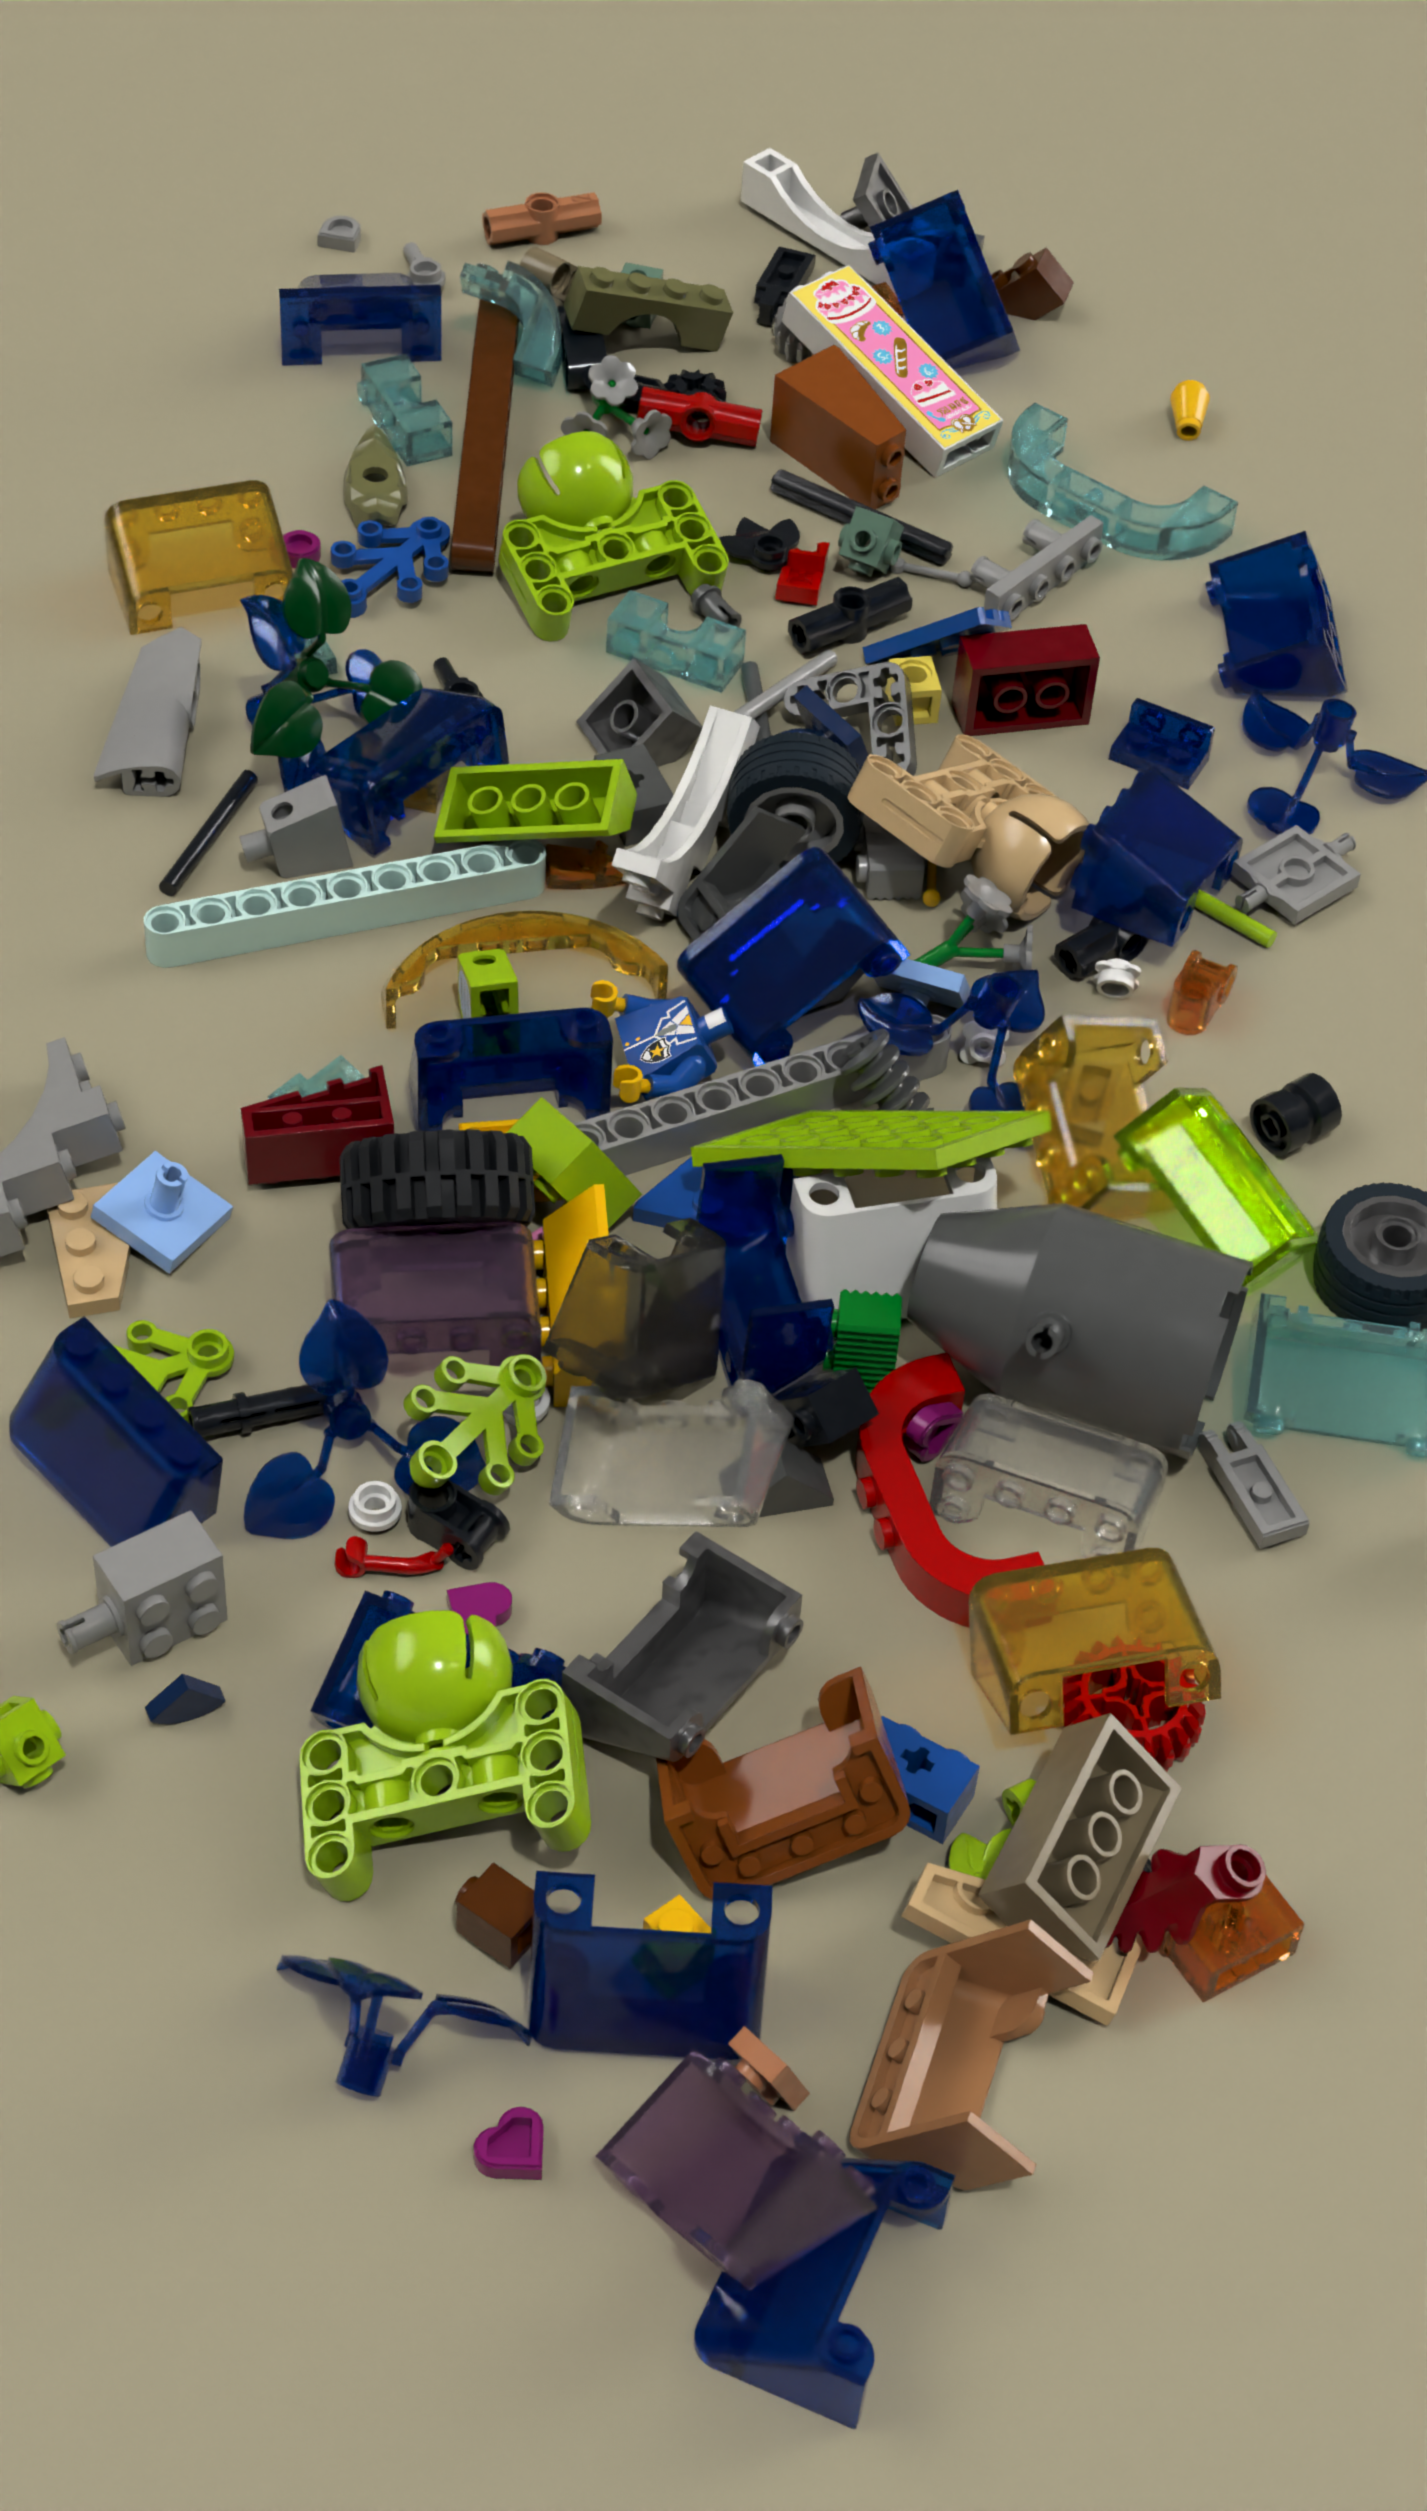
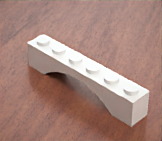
(782, 194)

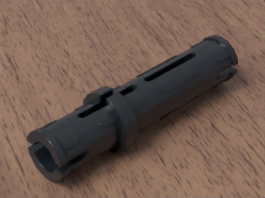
(246, 1412)

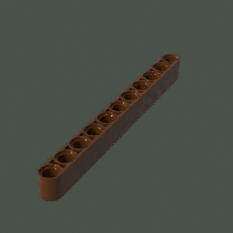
(485, 440)

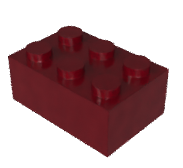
(1025, 680)

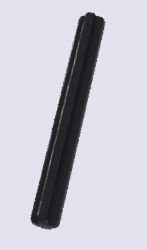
(842, 509)

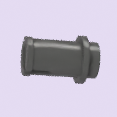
(708, 601)

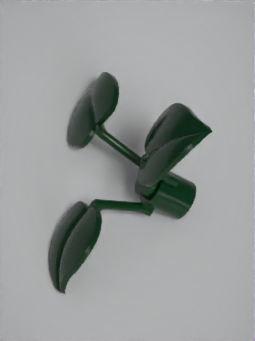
(285, 720)

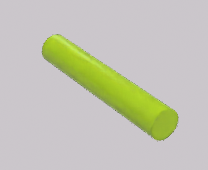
(1235, 919)

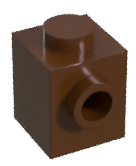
(496, 1914)

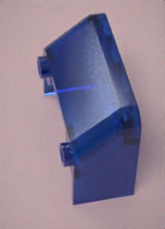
(764, 1323)

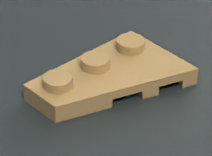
(88, 1256)

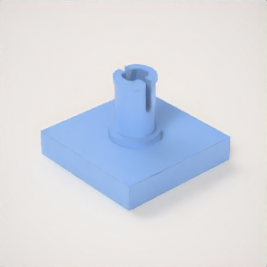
(927, 983)
(161, 1211)

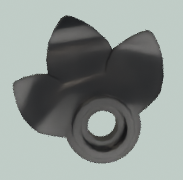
(762, 546)

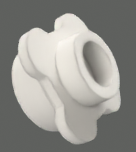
(1116, 978)
(973, 1050)

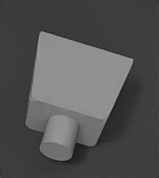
(300, 832)

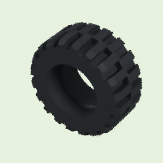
(437, 1179)

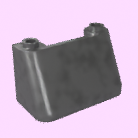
(686, 1655)

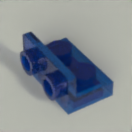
(1165, 740)

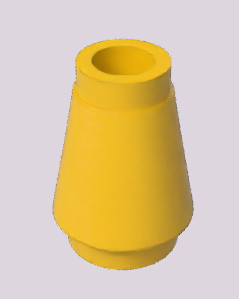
(1189, 408)

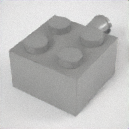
(153, 1591)

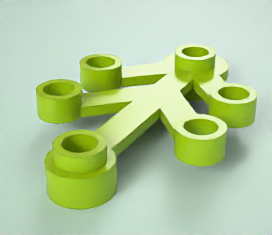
(198, 1357)
(518, 1382)

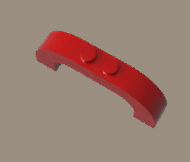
(889, 1486)

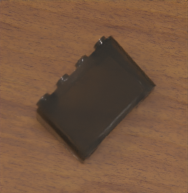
(642, 1319)

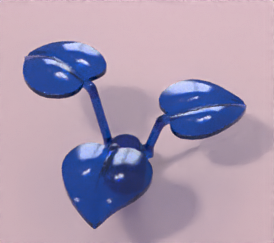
(276, 649)
(1278, 728)
(998, 1001)
(334, 1359)
(369, 2048)

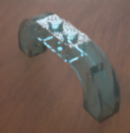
(1129, 525)

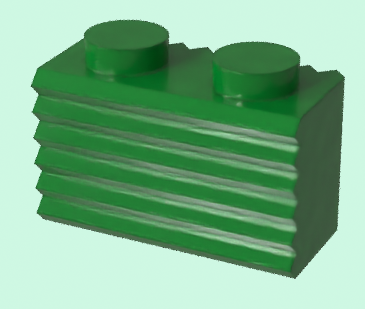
(865, 1335)

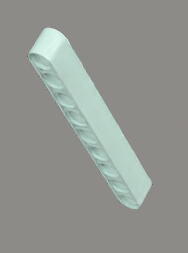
(344, 902)

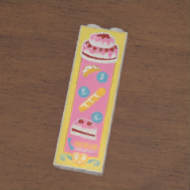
(938, 409)

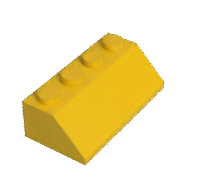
(558, 1255)

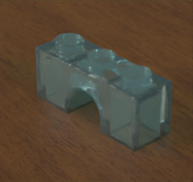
(413, 427)
(701, 656)

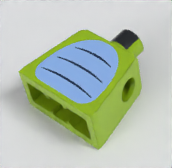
(486, 984)

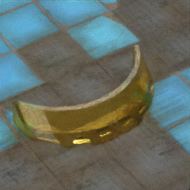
(524, 933)

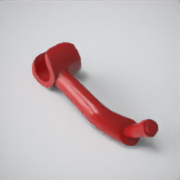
(354, 1560)

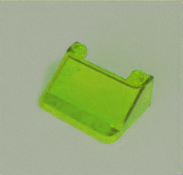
(1217, 1181)

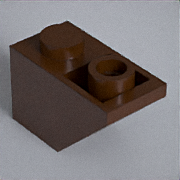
(1033, 285)

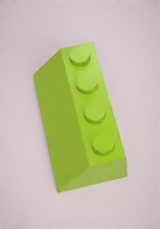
(536, 801)

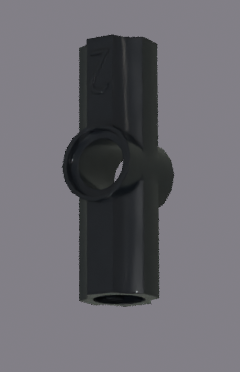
(850, 615)
(1097, 943)

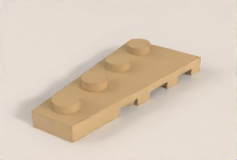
(950, 1908)

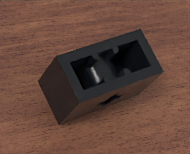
(827, 1406)

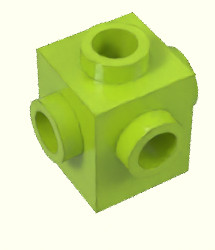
(27, 1742)

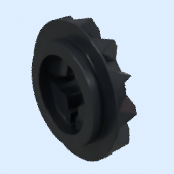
(695, 383)

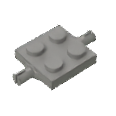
(1296, 874)

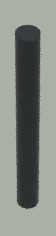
(208, 833)

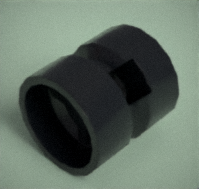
(1295, 1114)

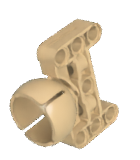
(982, 811)

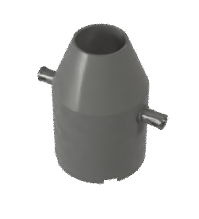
(1083, 1316)

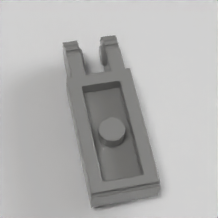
(1254, 1486)

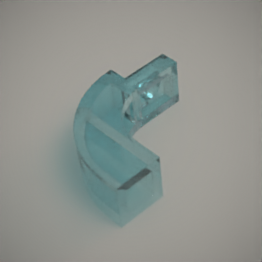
(527, 297)

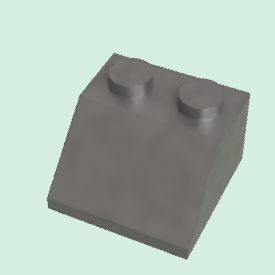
(641, 710)

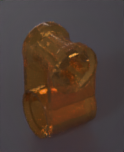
(1199, 993)

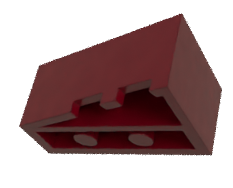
(307, 1134)

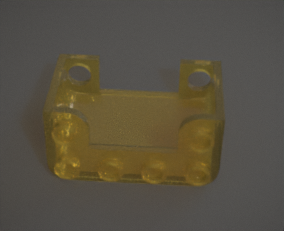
(192, 544)
(1092, 1085)
(1085, 1619)

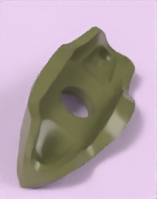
(369, 499)

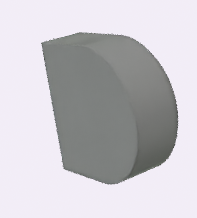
(340, 234)

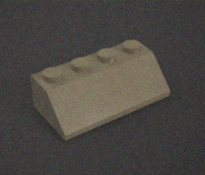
(1082, 1837)

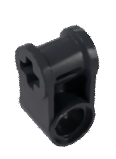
(458, 1520)

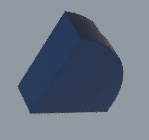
(184, 1701)

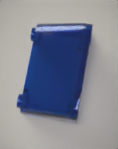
(944, 282)
(1277, 621)
(404, 753)
(787, 952)
(511, 1056)

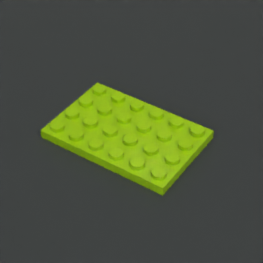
(880, 1140)

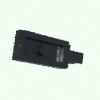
(783, 273)

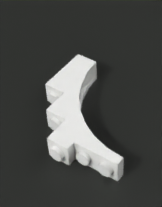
(684, 834)

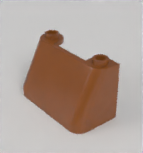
(788, 1800)

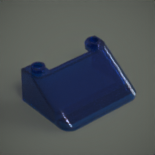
(788, 2327)

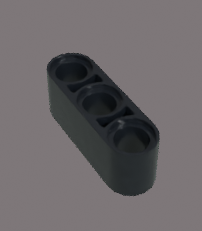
(579, 350)

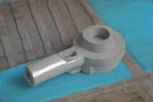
(423, 270)

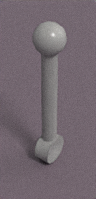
(962, 578)

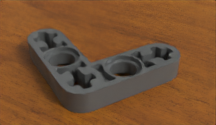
(870, 699)

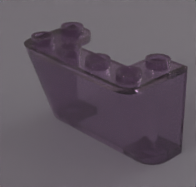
(732, 2176)

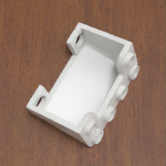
(871, 1245)

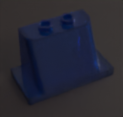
(359, 303)

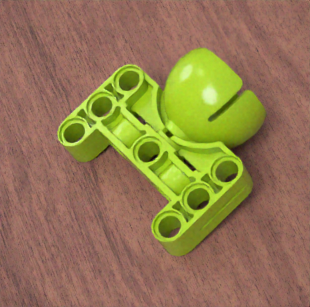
(599, 534)
(434, 1731)

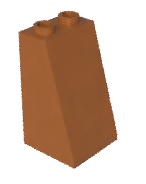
(839, 427)

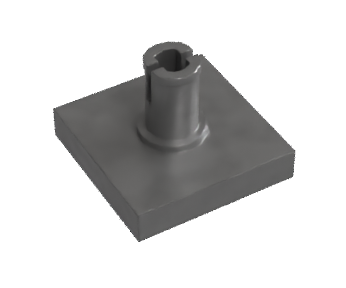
(876, 195)

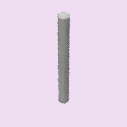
(777, 692)

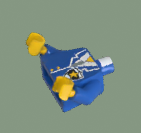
(662, 1041)

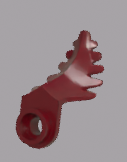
(1181, 1890)

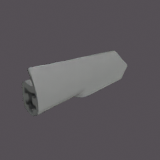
(155, 717)

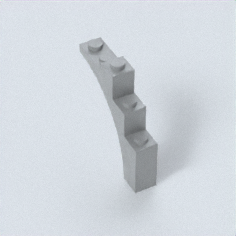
(65, 1131)

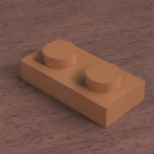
(766, 2071)

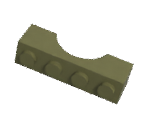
(606, 298)

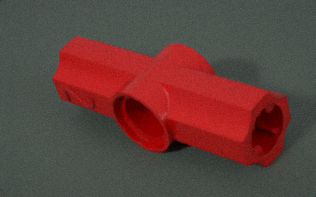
(725, 422)

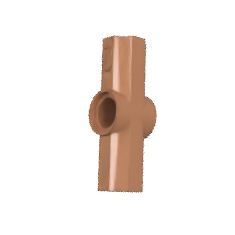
(541, 218)

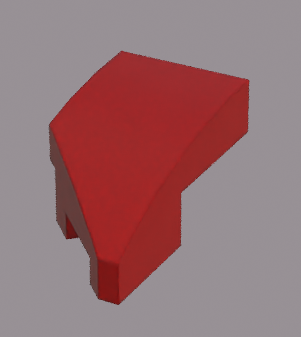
(803, 575)

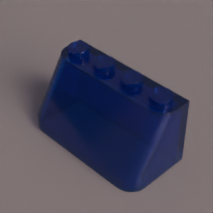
(112, 1439)

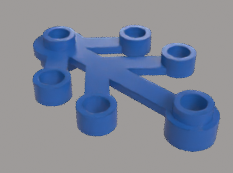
(423, 536)

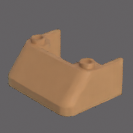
(945, 2047)

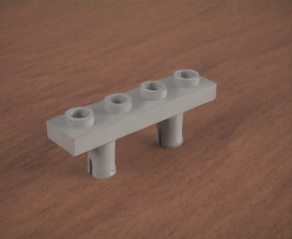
(1055, 562)

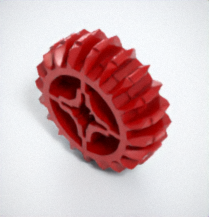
(1137, 1704)

